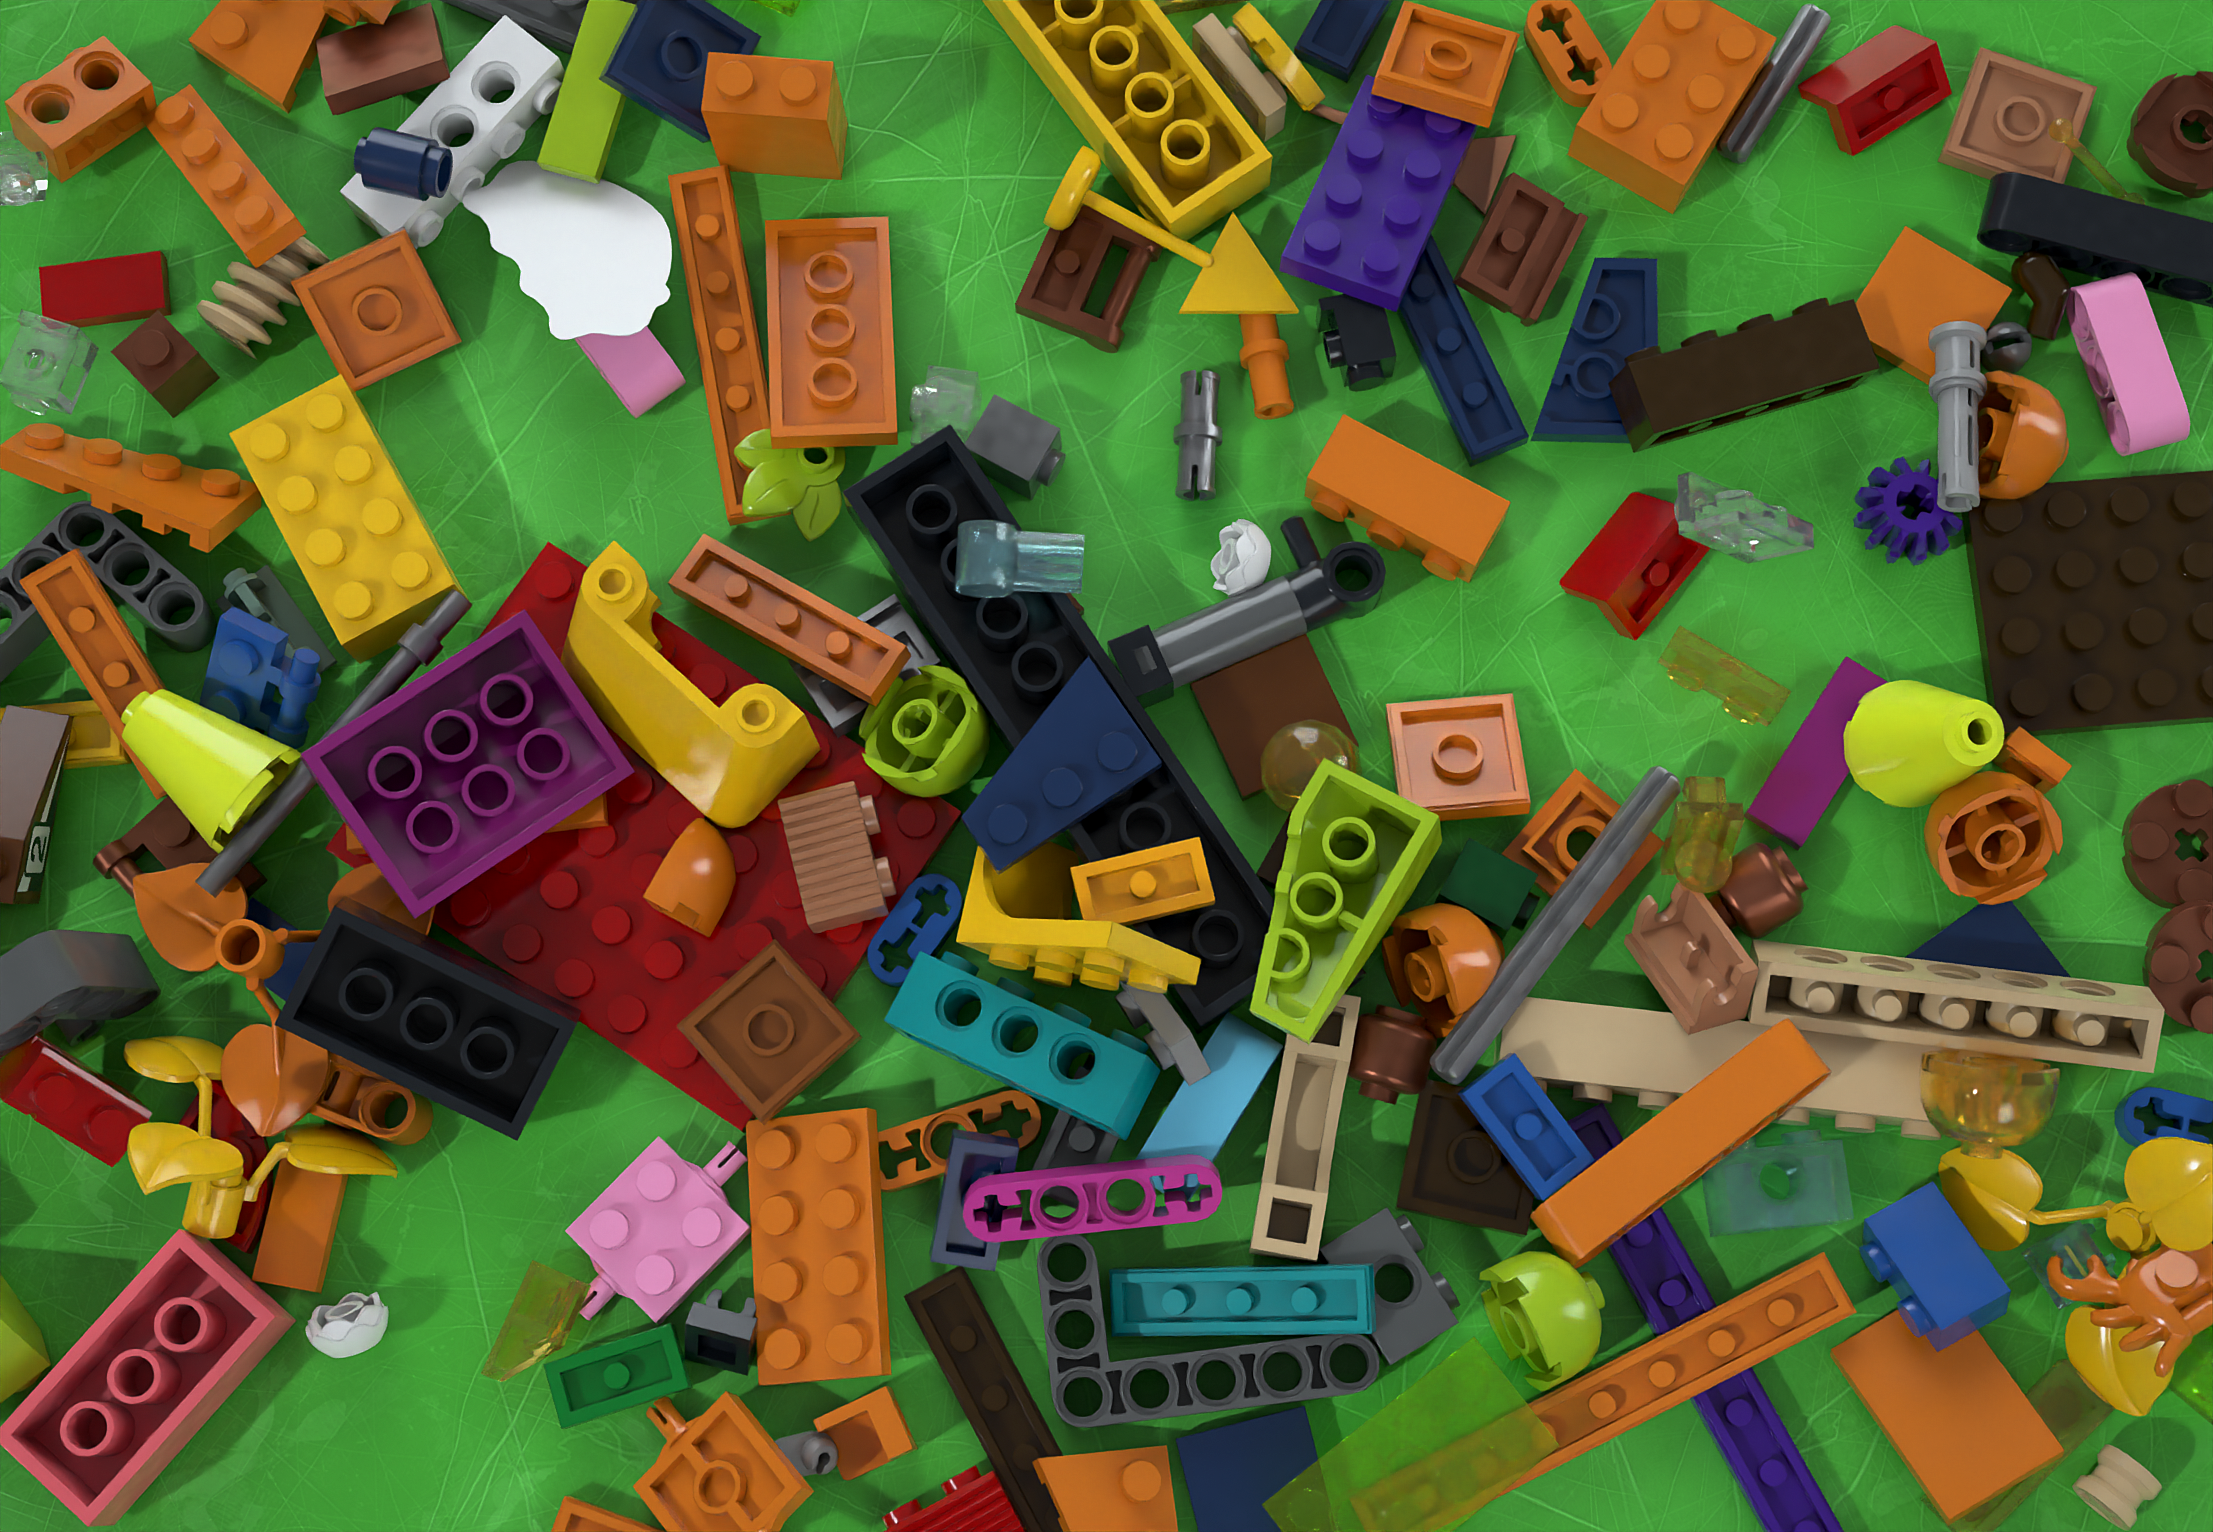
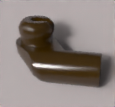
(2047, 290)

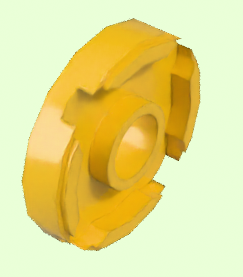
(1278, 57)

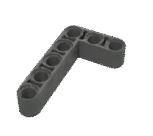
(112, 560)
(70, 978)
(1179, 1369)

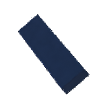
(1458, 362)

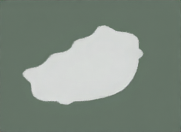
(581, 248)

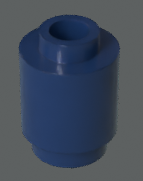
(403, 164)

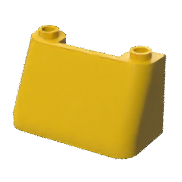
(718, 758)

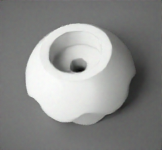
(1242, 558)
(349, 1326)

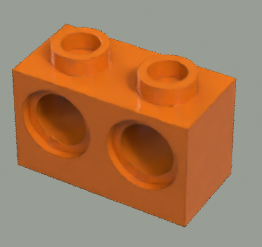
(90, 118)

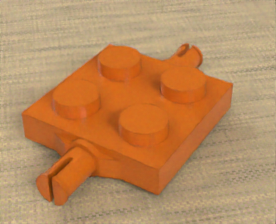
(719, 1472)

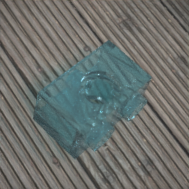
(1816, 1186)

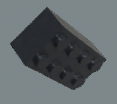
(428, 1017)

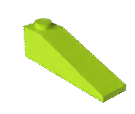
(1340, 887)

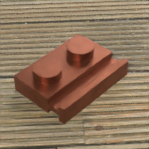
(1520, 249)

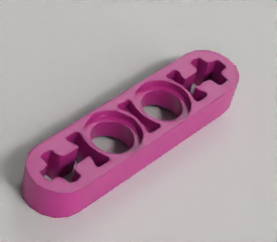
(1091, 1186)

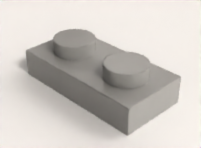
(1168, 1036)

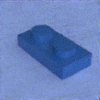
(1526, 1126)

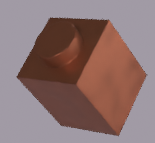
(165, 364)

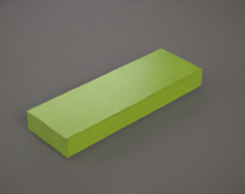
(587, 107)

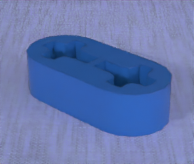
(902, 922)
(2167, 1104)

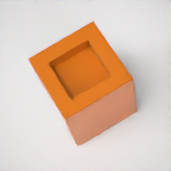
(867, 1433)

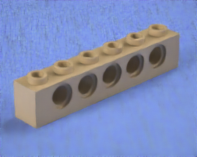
(1956, 1006)

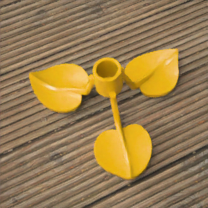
(175, 1154)
(2167, 1203)

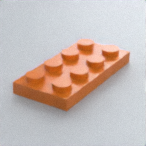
(830, 333)
(818, 1247)

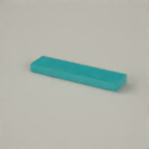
(1243, 1300)

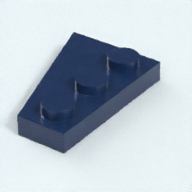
(1610, 323)
(1061, 771)

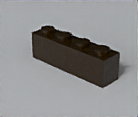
(1742, 373)

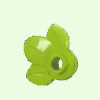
(789, 482)

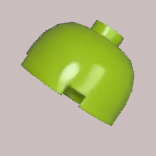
(927, 733)
(1544, 1314)

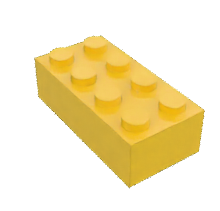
(347, 516)

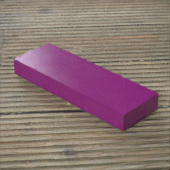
(1813, 760)

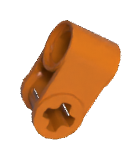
(359, 1101)

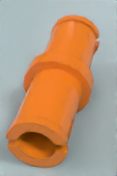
(1265, 360)

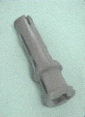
(1957, 391)

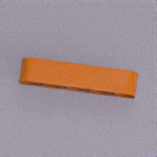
(1680, 1143)

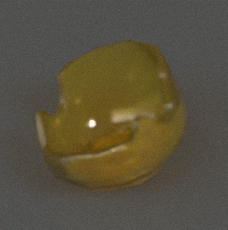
(1296, 754)

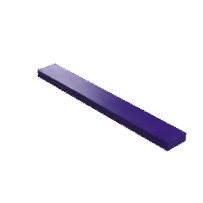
(1735, 1410)

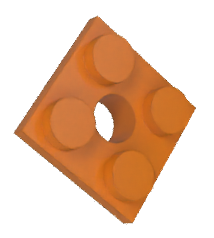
(1543, 842)

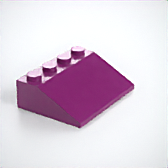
(467, 763)

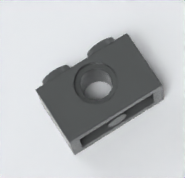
(1430, 1300)

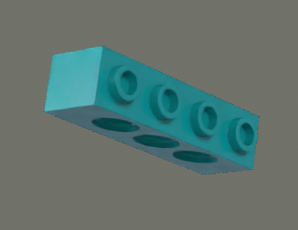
(1105, 1098)

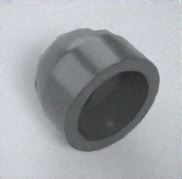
(2008, 358)

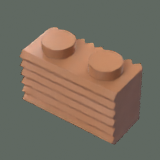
(835, 856)

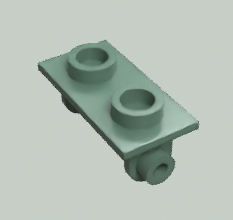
(267, 600)

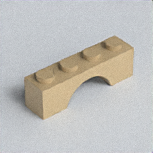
(1303, 1139)

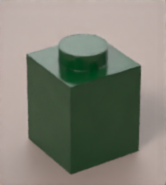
(1491, 888)

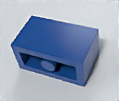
(1933, 1267)

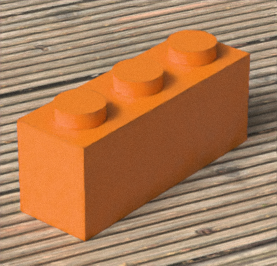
(1405, 500)

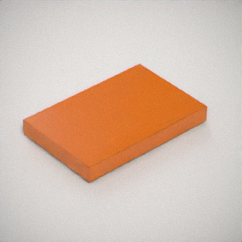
(1947, 1413)

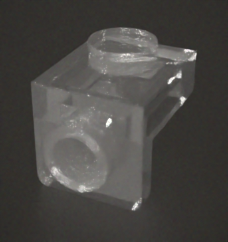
(21, 172)

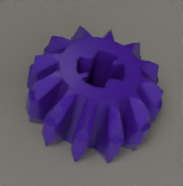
(1885, 518)

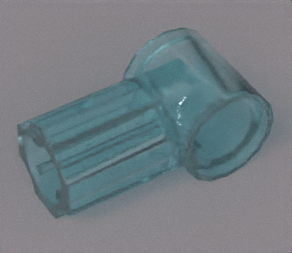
(1000, 559)

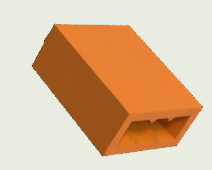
(775, 115)

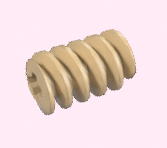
(258, 294)

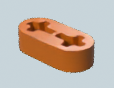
(1556, 58)

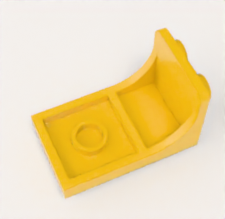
(1029, 926)

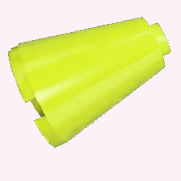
(1918, 741)
(206, 761)

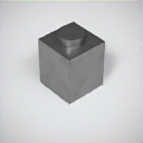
(1016, 447)

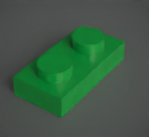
(617, 1376)

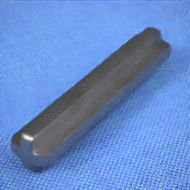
(1773, 83)

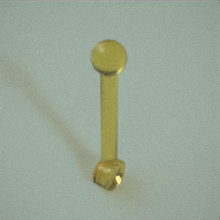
(2062, 131)

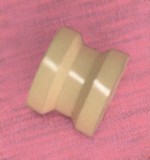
(2117, 1487)

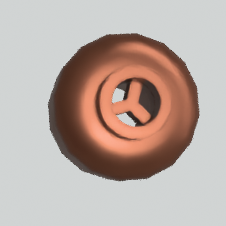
(1760, 891)
(1391, 1054)

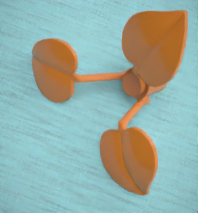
(264, 1068)

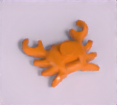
(2161, 1295)

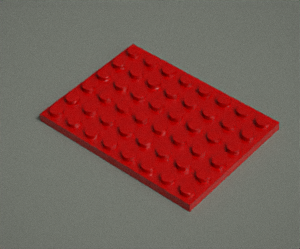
(572, 901)

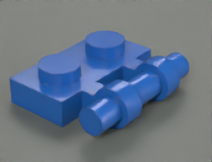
(246, 669)

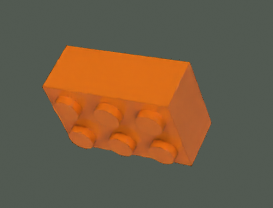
(1670, 98)

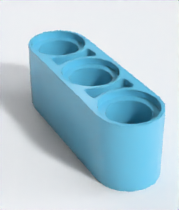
(1210, 1109)

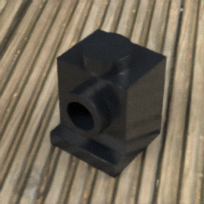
(1356, 341)

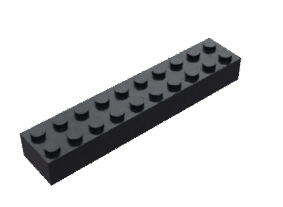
(1017, 661)

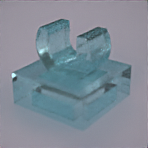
(2074, 1247)

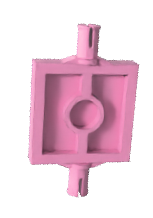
(659, 1229)

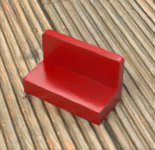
(1878, 87)
(1634, 564)

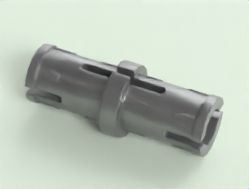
(1197, 435)

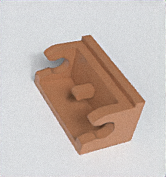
(1693, 960)

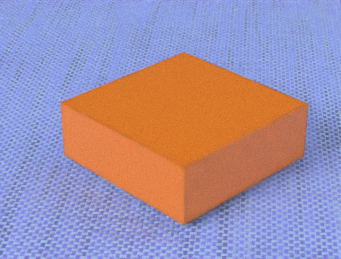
(2031, 761)

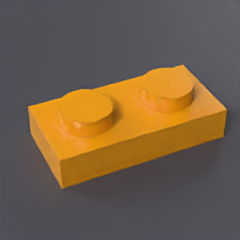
(1144, 884)

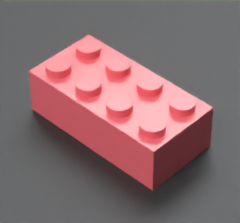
(144, 1379)

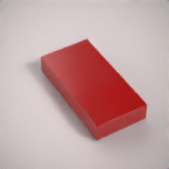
(106, 289)

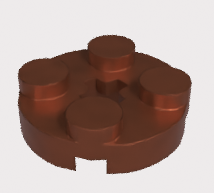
(2159, 142)
(2152, 844)
(2174, 960)

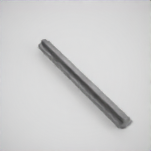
(1556, 924)

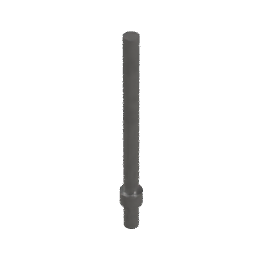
(418, 647)

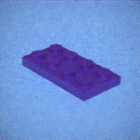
(1377, 199)

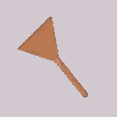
(1479, 169)

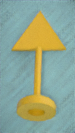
(1232, 276)

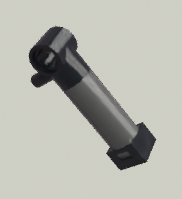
(1251, 621)

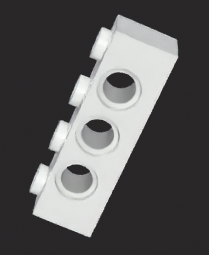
(501, 61)

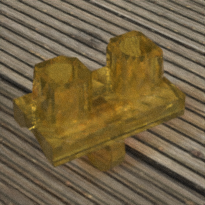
(1702, 835)

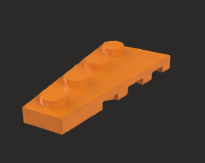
(154, 485)

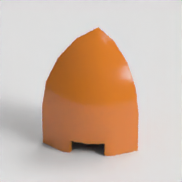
(695, 878)

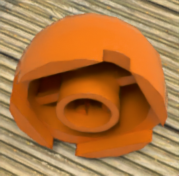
(2018, 437)
(1992, 837)
(1441, 962)

